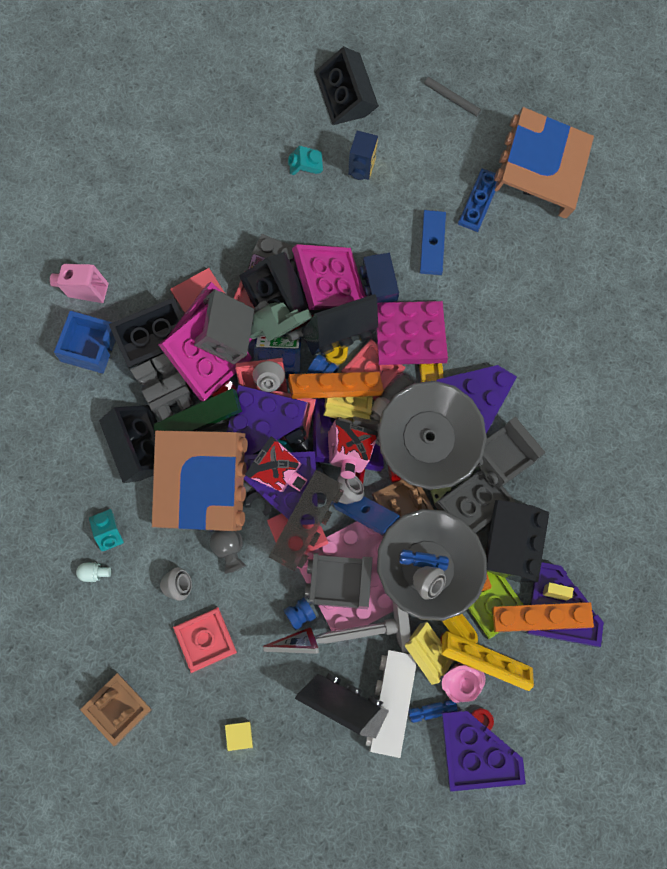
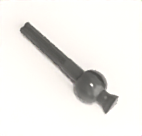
(227, 545)

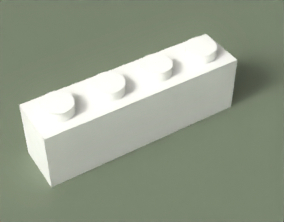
(395, 692)

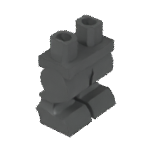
(164, 394)

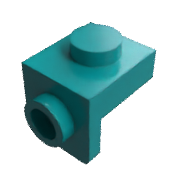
(305, 160)
(105, 530)

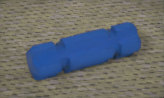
(423, 559)
(431, 711)

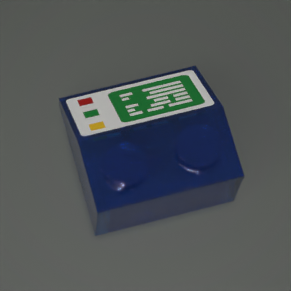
(280, 348)

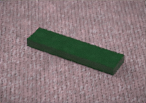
(203, 414)

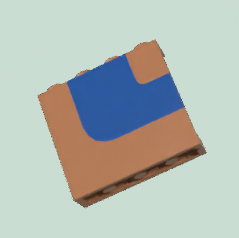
(545, 159)
(199, 480)

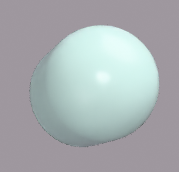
(92, 572)

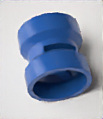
(320, 365)
(299, 613)

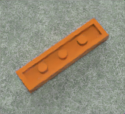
(335, 385)
(542, 617)

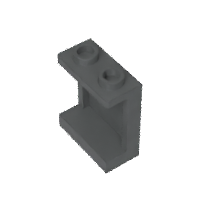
(226, 327)
(509, 453)
(339, 581)

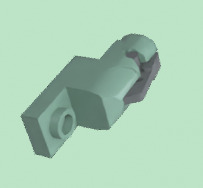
(275, 320)

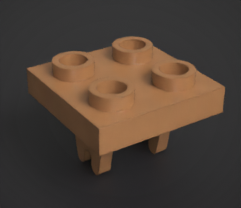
(402, 498)
(116, 709)

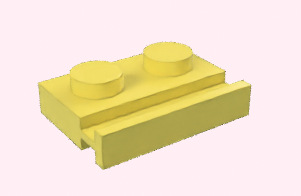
(348, 407)
(426, 651)

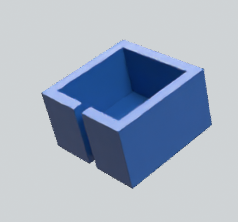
(85, 342)

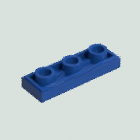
(475, 208)
(433, 231)
(369, 514)

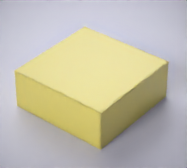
(558, 591)
(238, 736)

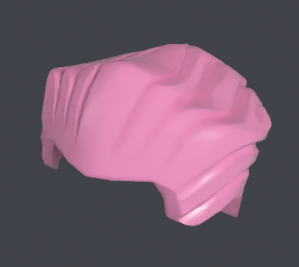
(463, 683)

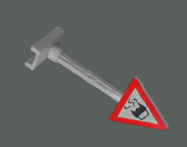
(306, 641)

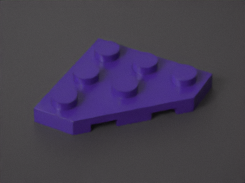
(486, 387)
(265, 416)
(322, 425)
(288, 499)
(557, 575)
(477, 755)

